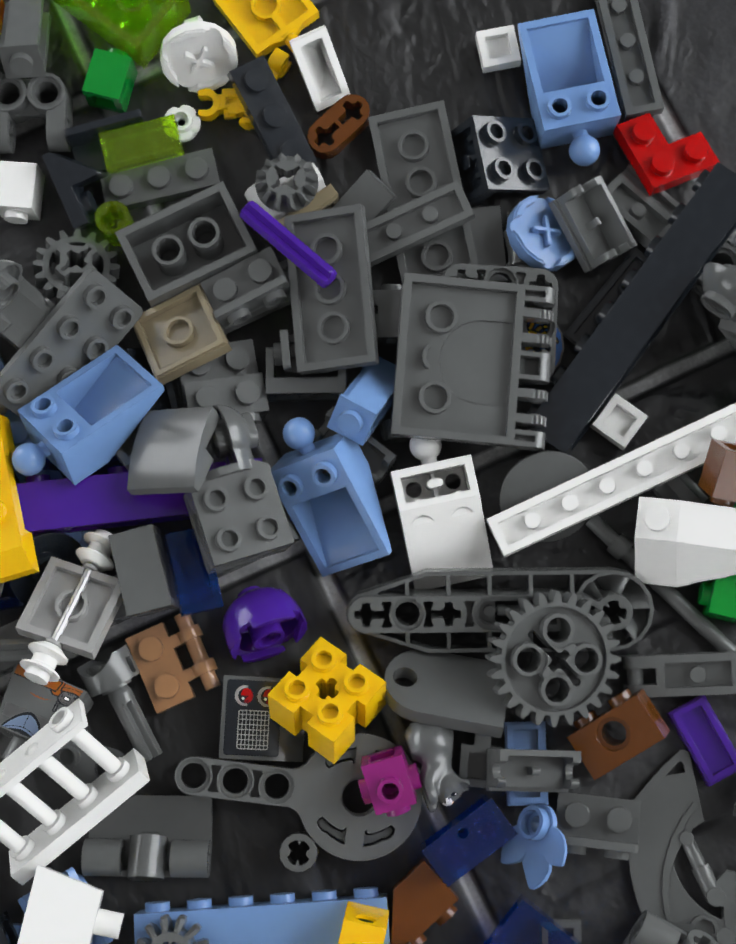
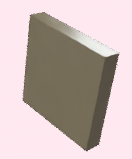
(181, 335)

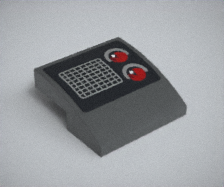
(247, 726)

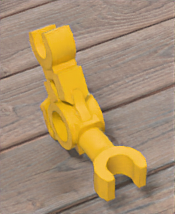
(228, 101)

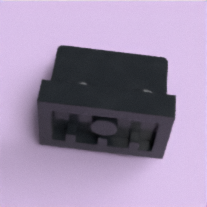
(498, 157)

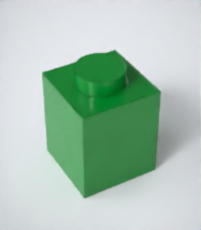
(110, 80)

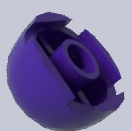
(261, 622)

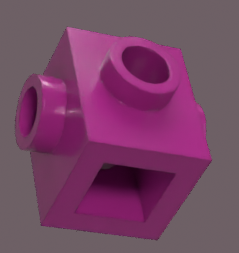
(385, 768)

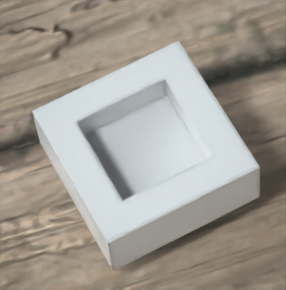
(498, 49)
(619, 421)

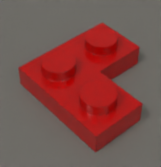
(660, 163)

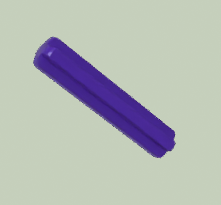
(288, 244)

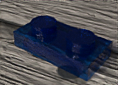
(193, 585)

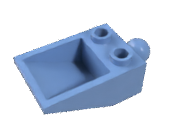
(569, 83)
(86, 416)
(333, 510)

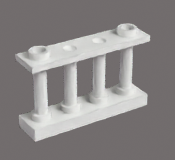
(90, 803)

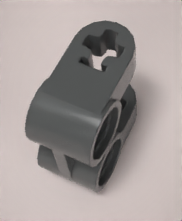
(30, 105)

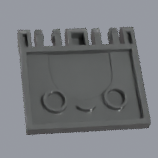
(465, 360)

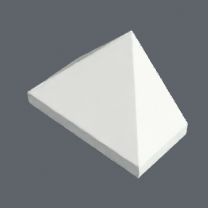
(319, 67)

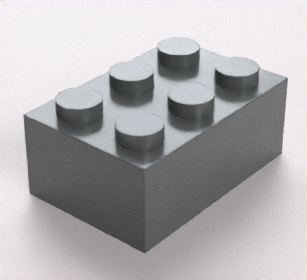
(186, 243)

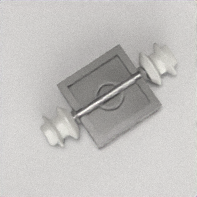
(70, 609)

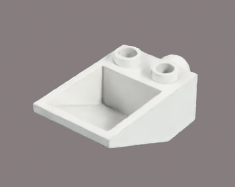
(442, 523)

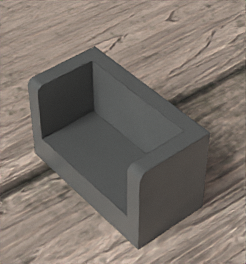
(302, 388)

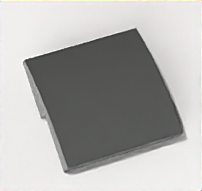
(172, 451)

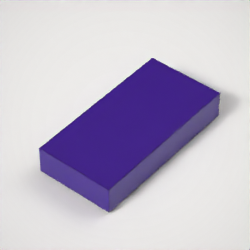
(704, 739)

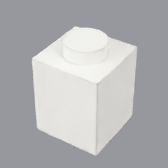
(21, 191)

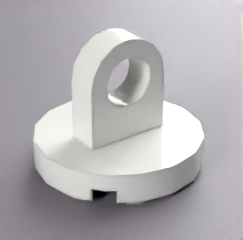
(198, 55)

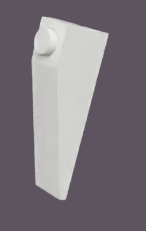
(683, 542)

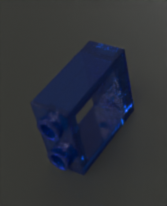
(457, 853)

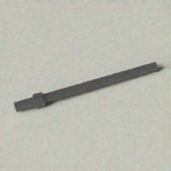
(621, 548)

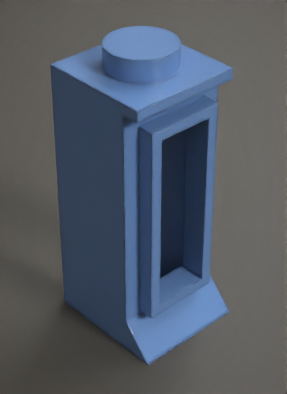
(364, 402)

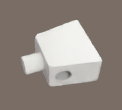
(66, 911)

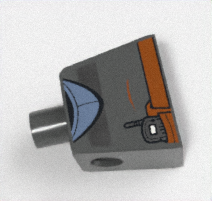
(31, 705)

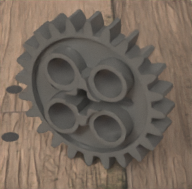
(528, 684)

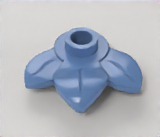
(536, 844)

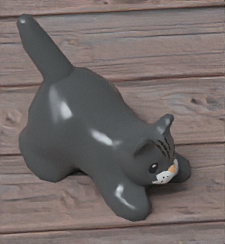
(432, 752)

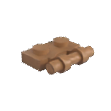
(162, 668)

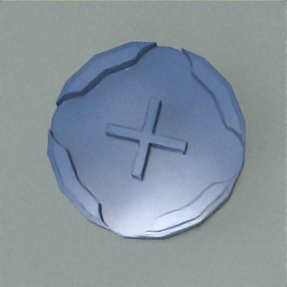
(537, 235)

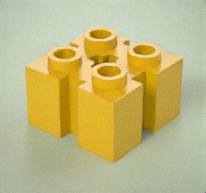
(327, 699)

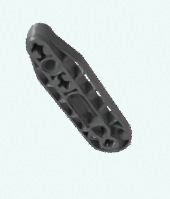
(477, 608)

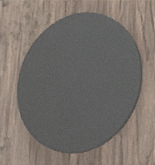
(536, 475)

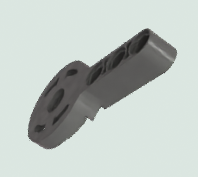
(316, 793)

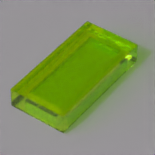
(141, 144)

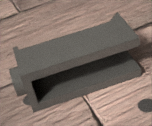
(24, 39)

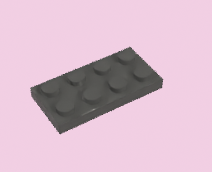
(334, 323)

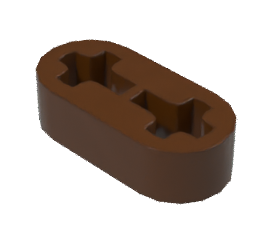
(332, 120)

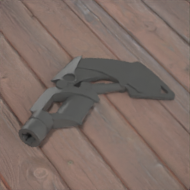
(667, 819)

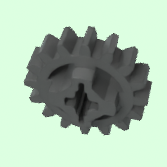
(72, 259)

